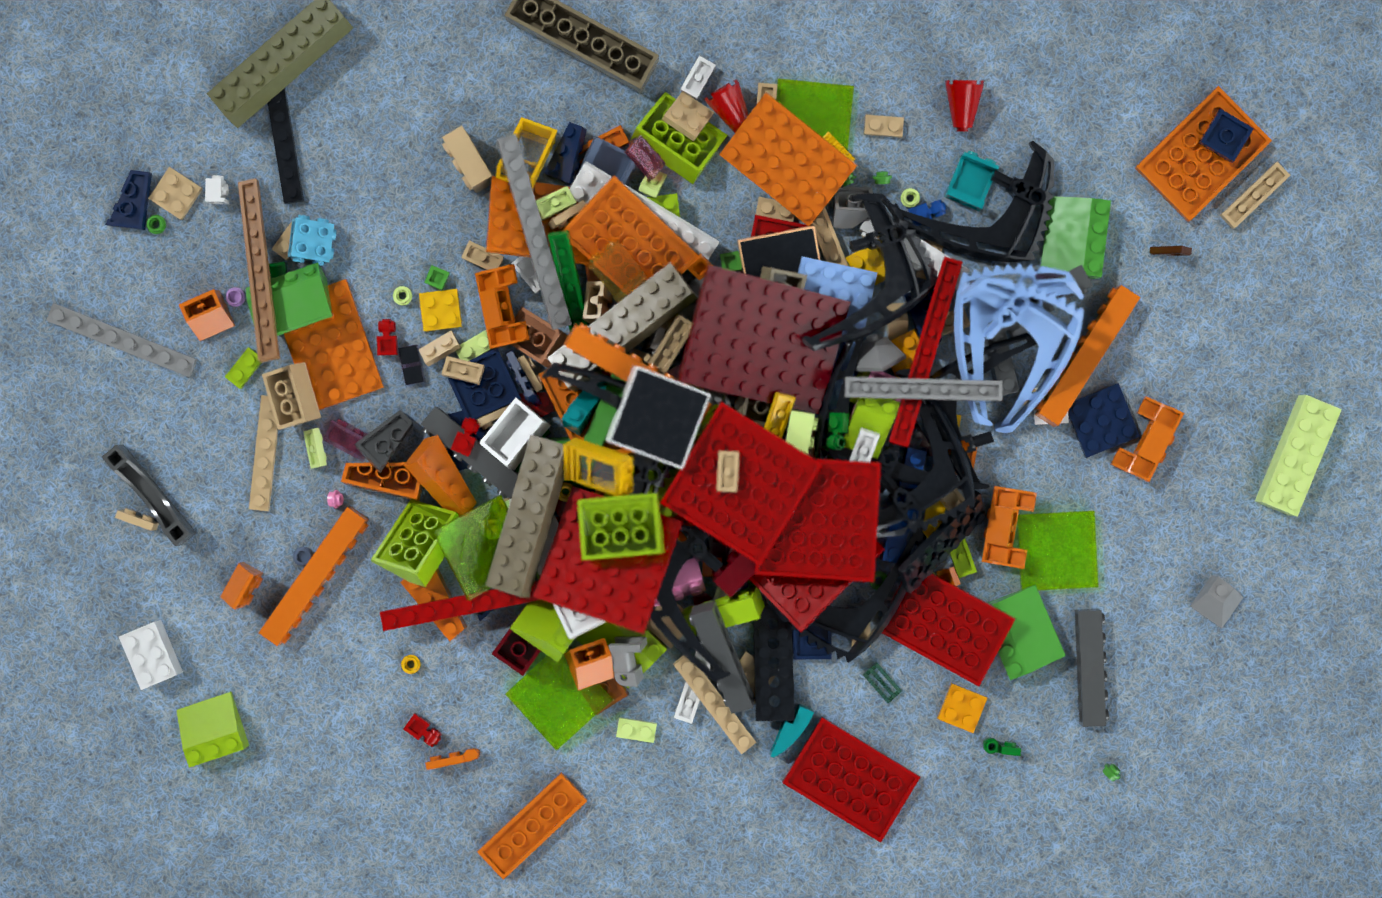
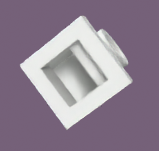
(216, 190)

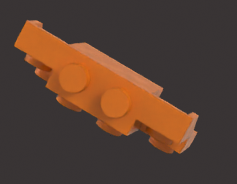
(497, 307)
(1154, 441)
(1002, 526)

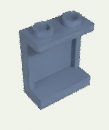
(609, 159)

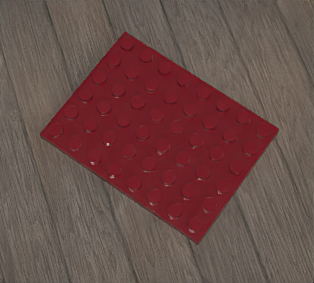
(751, 342)

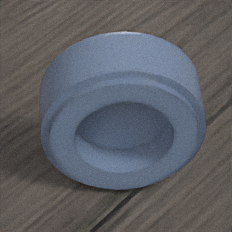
(302, 556)

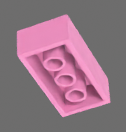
(688, 581)

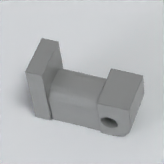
(624, 659)

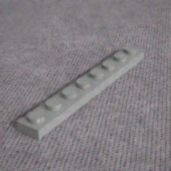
(121, 340)
(923, 389)

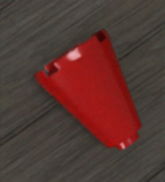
(963, 102)
(729, 105)

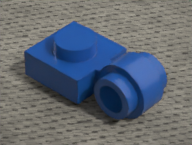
(937, 208)

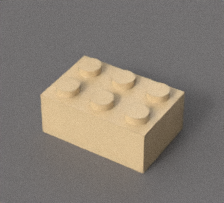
(467, 159)
(291, 395)

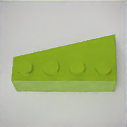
(739, 609)

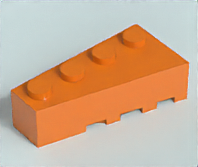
(440, 476)
(392, 480)
(436, 590)

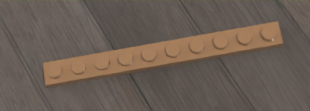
(258, 271)

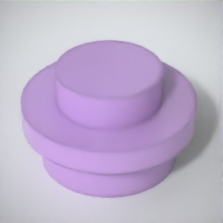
(235, 297)

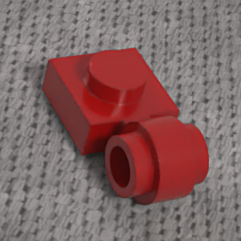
(387, 344)
(465, 442)
(418, 727)

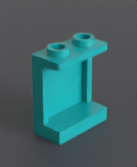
(971, 180)

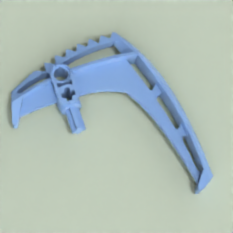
(982, 314)
(1041, 324)

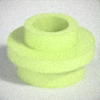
(916, 197)
(396, 295)

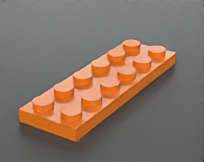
(532, 825)

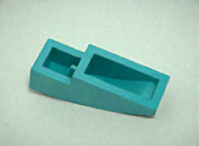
(791, 730)

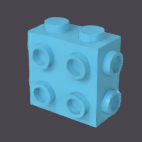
(311, 240)

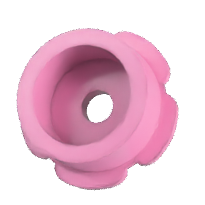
(335, 499)

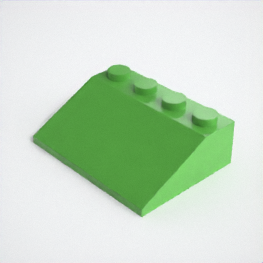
(1076, 234)
(298, 298)
(1032, 637)

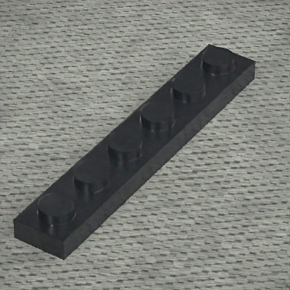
(285, 148)

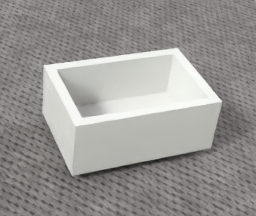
(511, 433)
(150, 654)

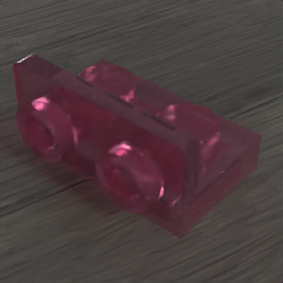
(645, 157)
(343, 437)

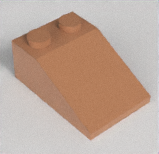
(542, 339)

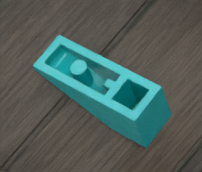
(581, 411)

